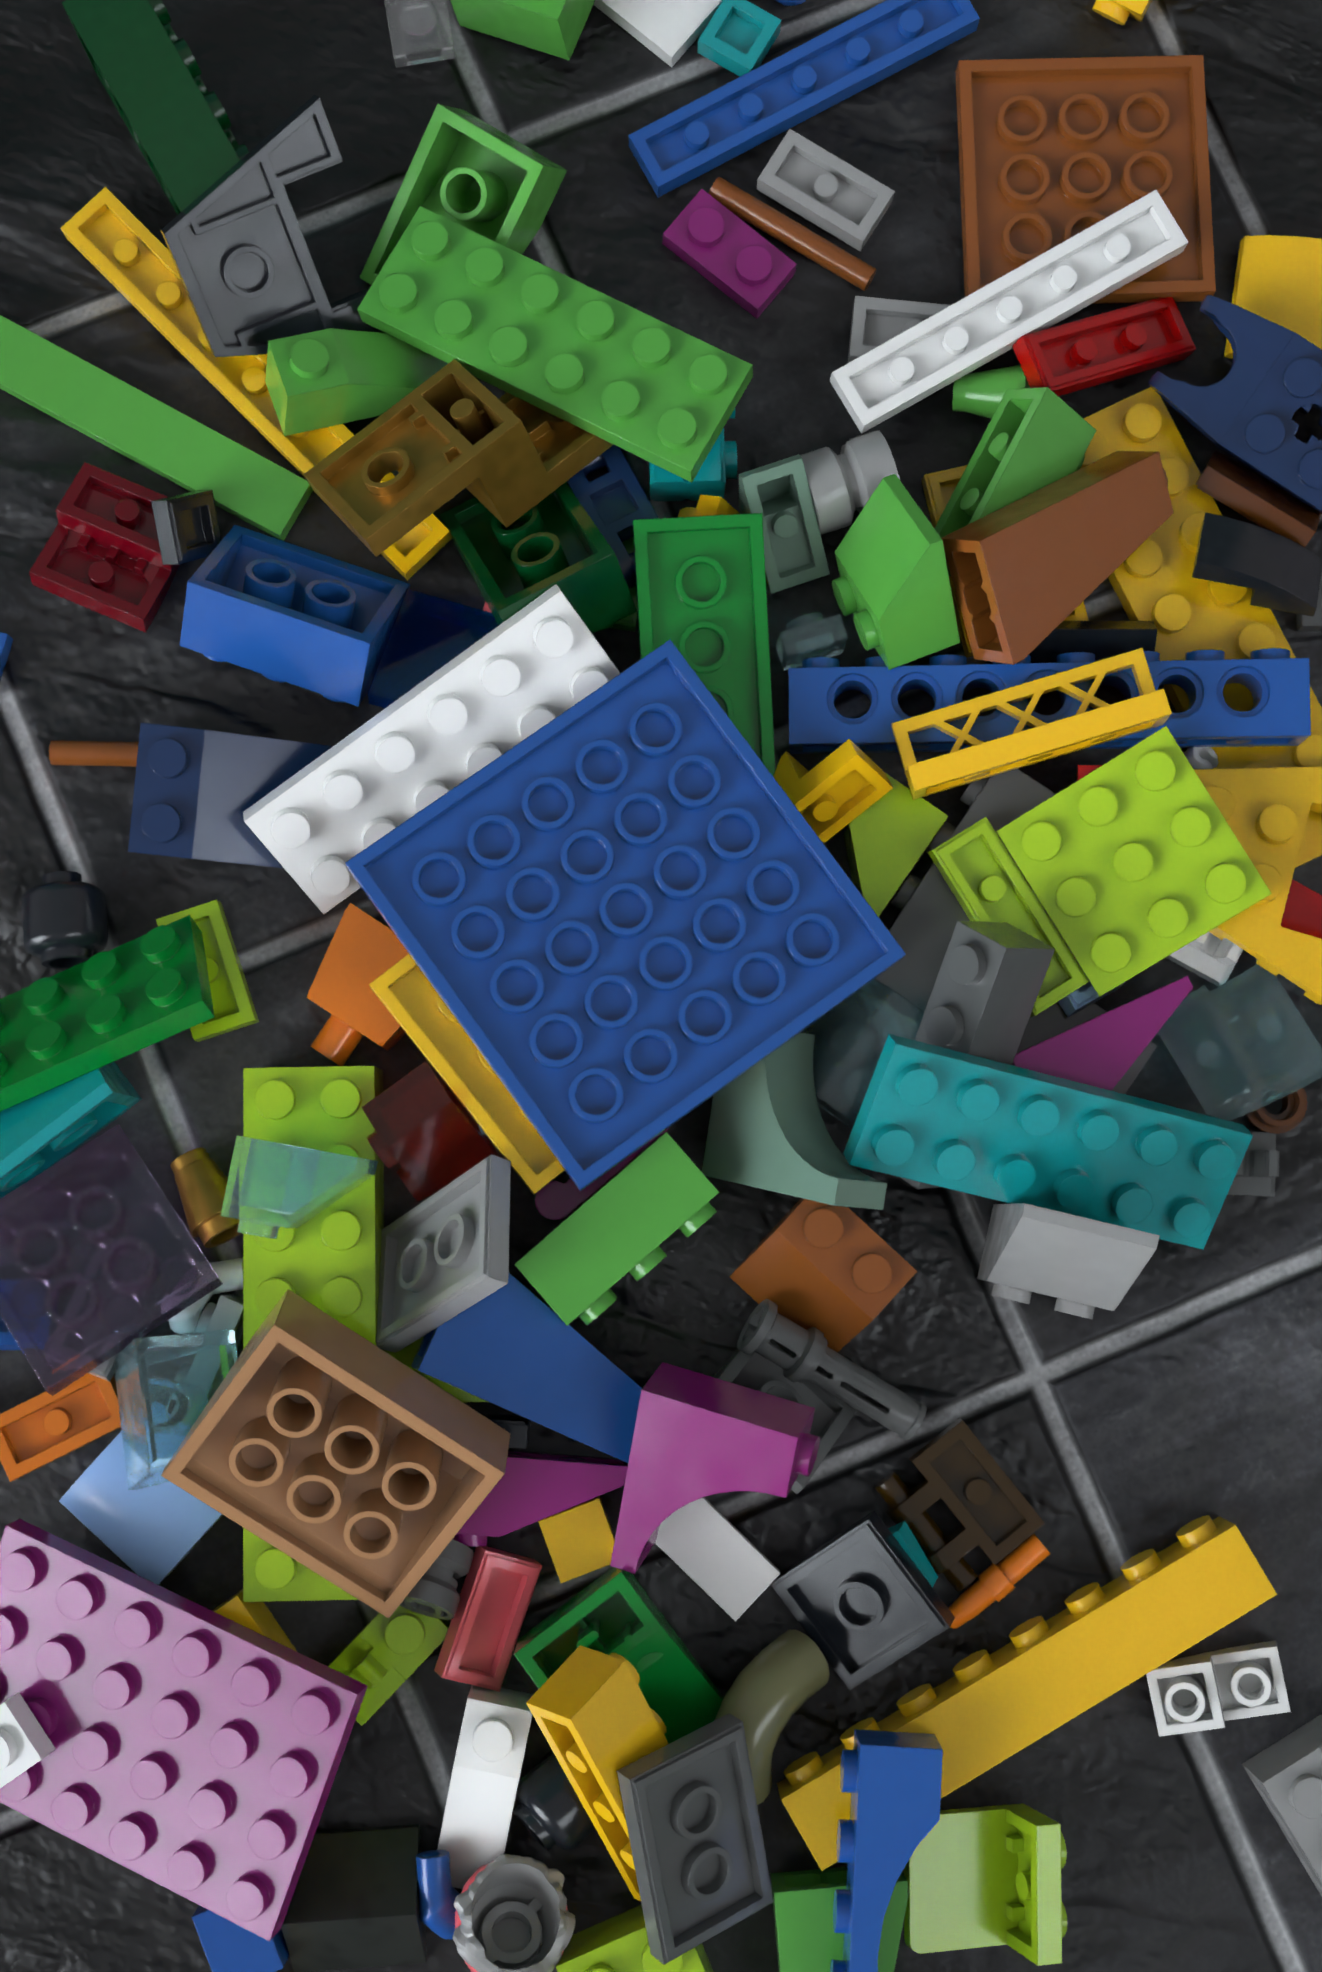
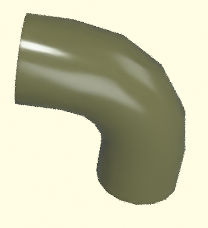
(770, 1693)

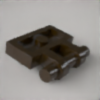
(975, 1492)

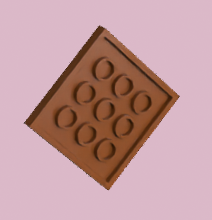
(1073, 142)

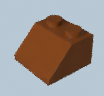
(824, 1271)

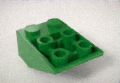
(622, 1619)

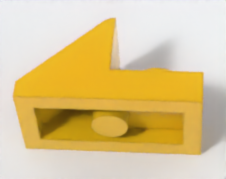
(834, 789)

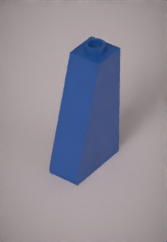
(535, 1366)

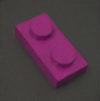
(729, 253)

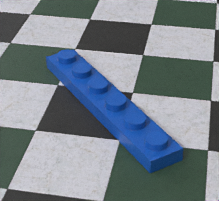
(796, 87)

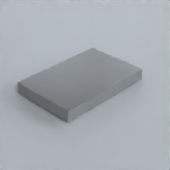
(444, 1255)

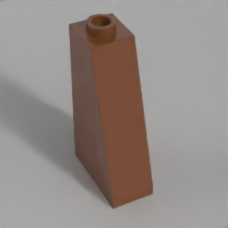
(1050, 550)

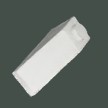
(484, 1779)

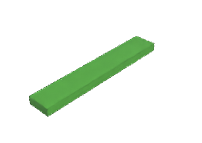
(149, 431)

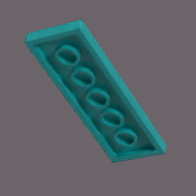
(1045, 1142)

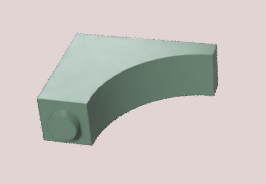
(773, 1137)

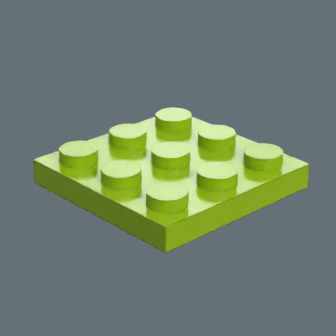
(1133, 861)

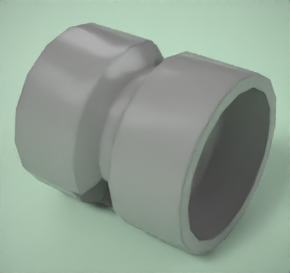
(847, 480)

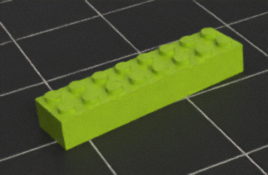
(324, 1261)

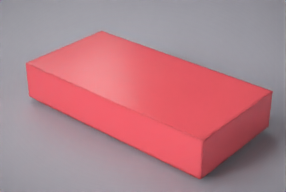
(488, 1618)

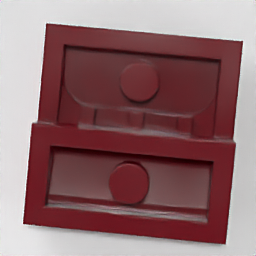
(106, 549)

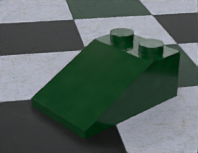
(541, 549)

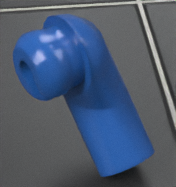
(436, 1892)

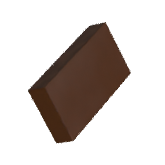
(1257, 499)

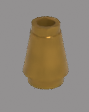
(202, 1196)

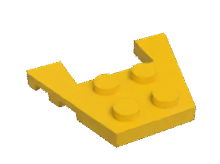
(1269, 819)

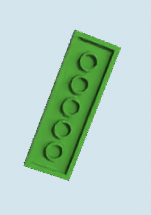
(556, 343)

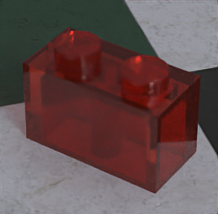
(425, 1132)

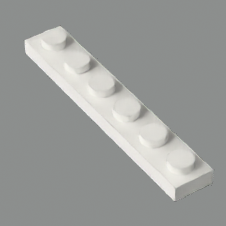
(1006, 309)

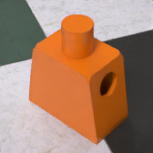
(354, 959)

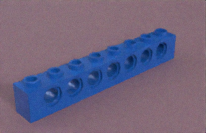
(1275, 680)

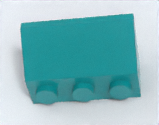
(59, 1122)

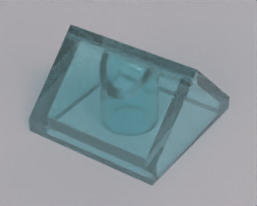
(162, 1393)

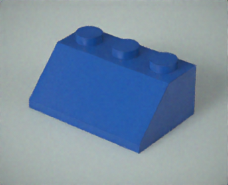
(291, 614)

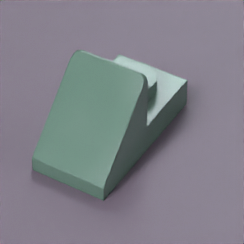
(790, 523)

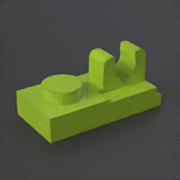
(388, 1654)

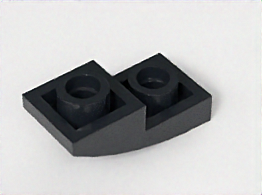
(1248, 556)

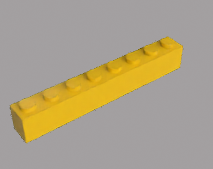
(1051, 1669)

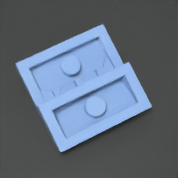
(143, 1527)

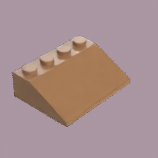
(339, 1455)

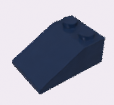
(200, 783)

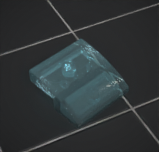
(1242, 1044)

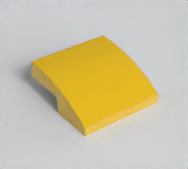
(1281, 283)

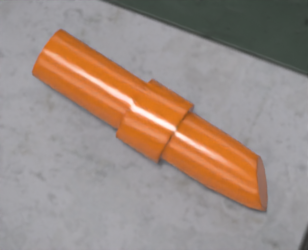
(998, 1580)

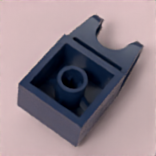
(1255, 403)

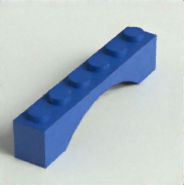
(892, 1809)

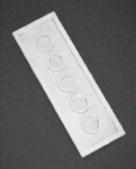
(429, 743)

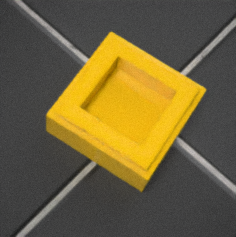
(579, 1539)

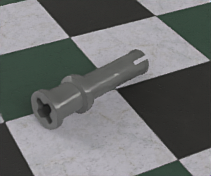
(807, 1357)

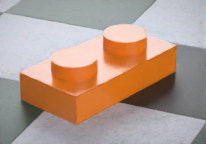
(57, 1424)

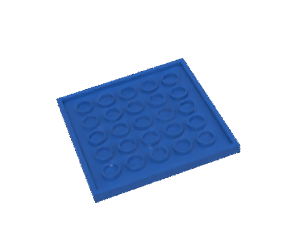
(625, 913)

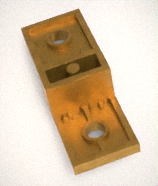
(447, 440)

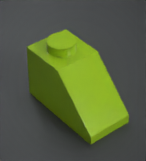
(888, 842)

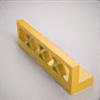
(1043, 739)

